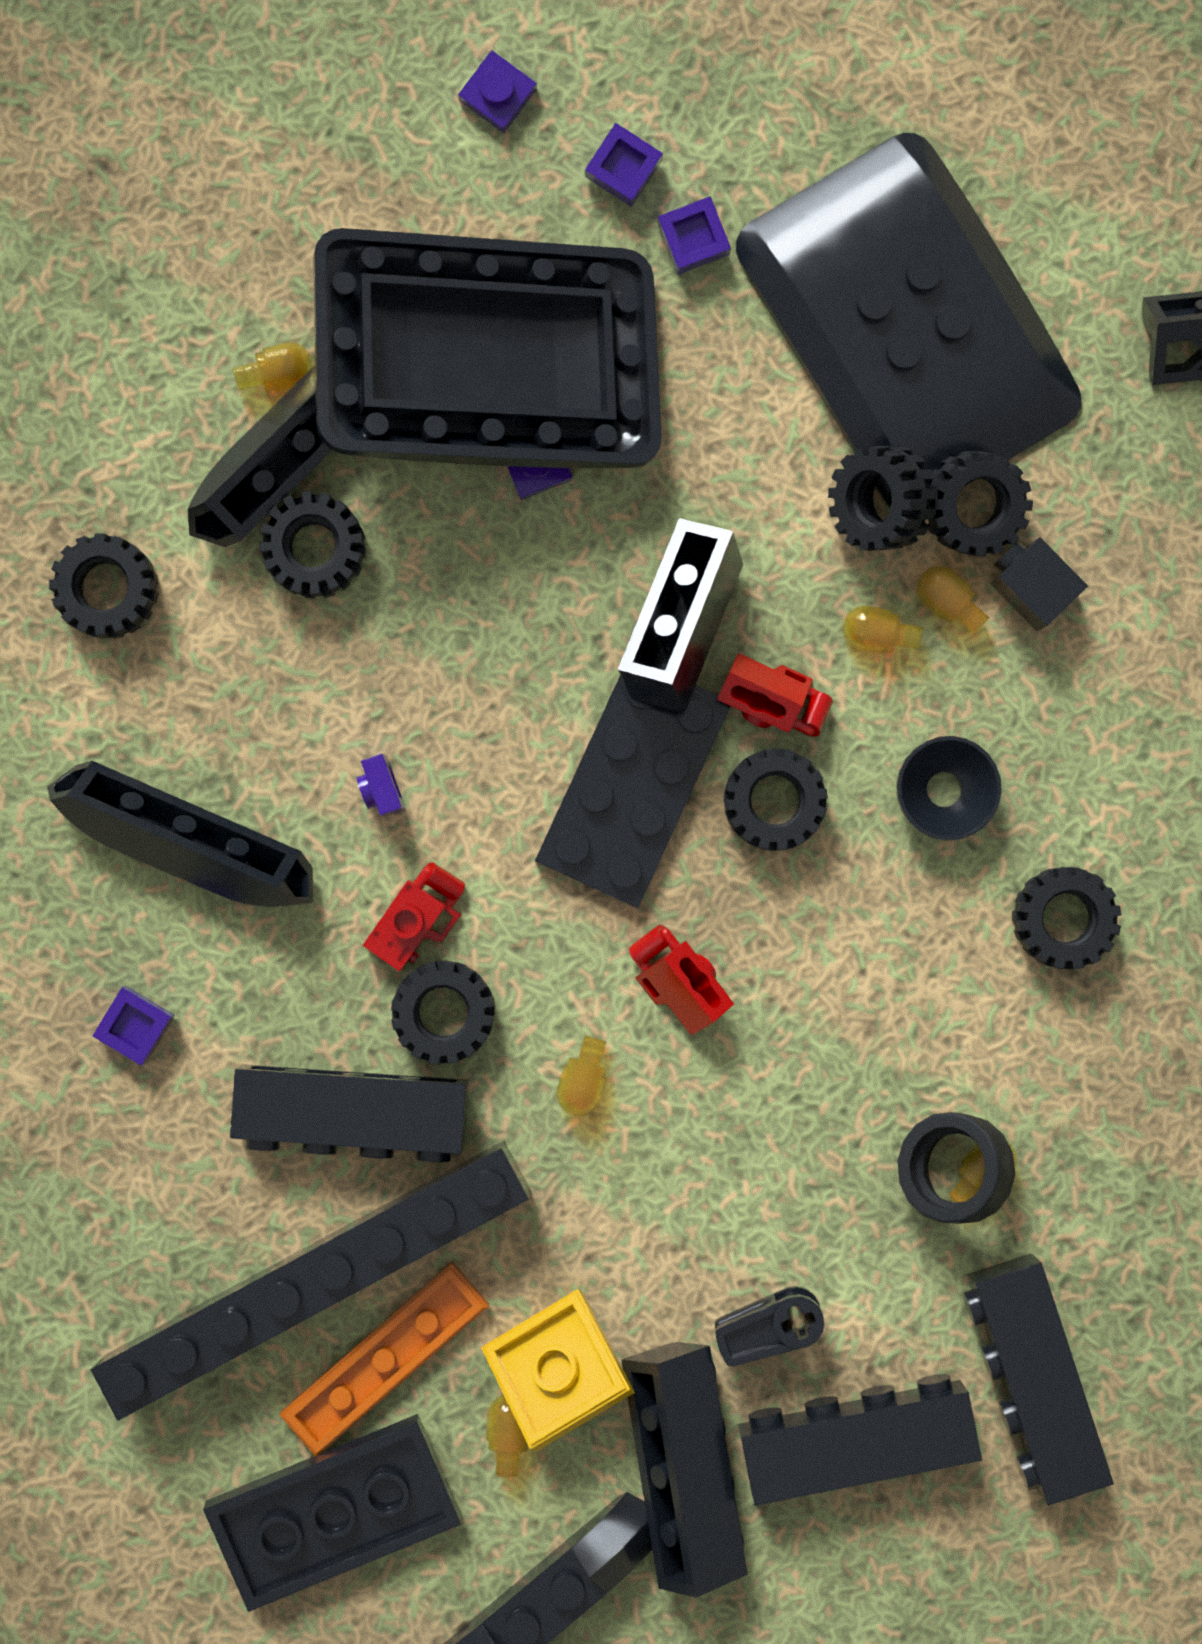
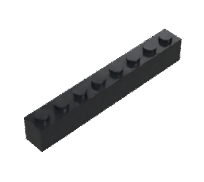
(311, 1280)

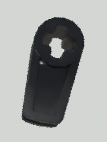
(762, 1327)

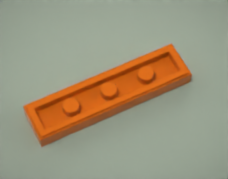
(384, 1359)

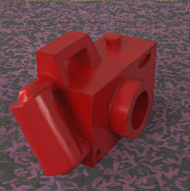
(774, 697)
(414, 915)
(680, 979)

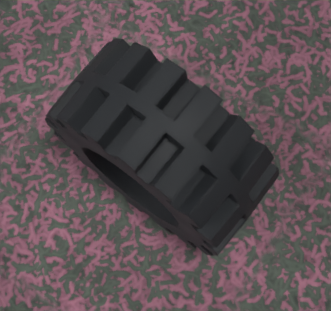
(909, 495)
(1008, 512)
(69, 581)
(810, 791)
(1101, 918)
(419, 1039)

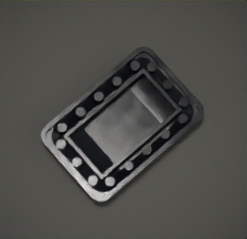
(908, 311)
(485, 351)

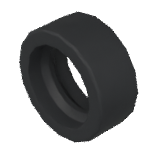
(914, 1169)

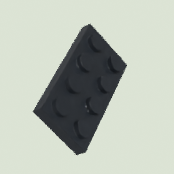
(630, 792)
(332, 1512)

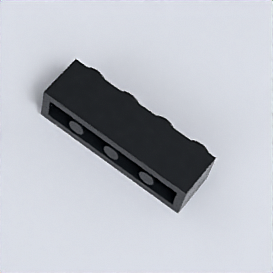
(349, 1110)
(1039, 1380)
(859, 1440)
(685, 1468)

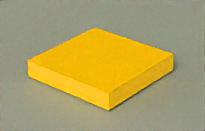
(557, 1370)

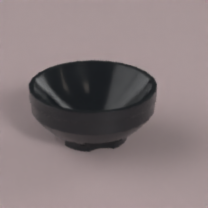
(978, 788)

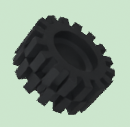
(288, 521)

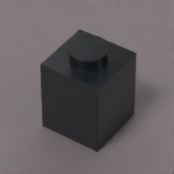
(1036, 582)

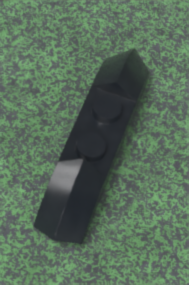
(259, 468)
(182, 838)
(566, 1580)

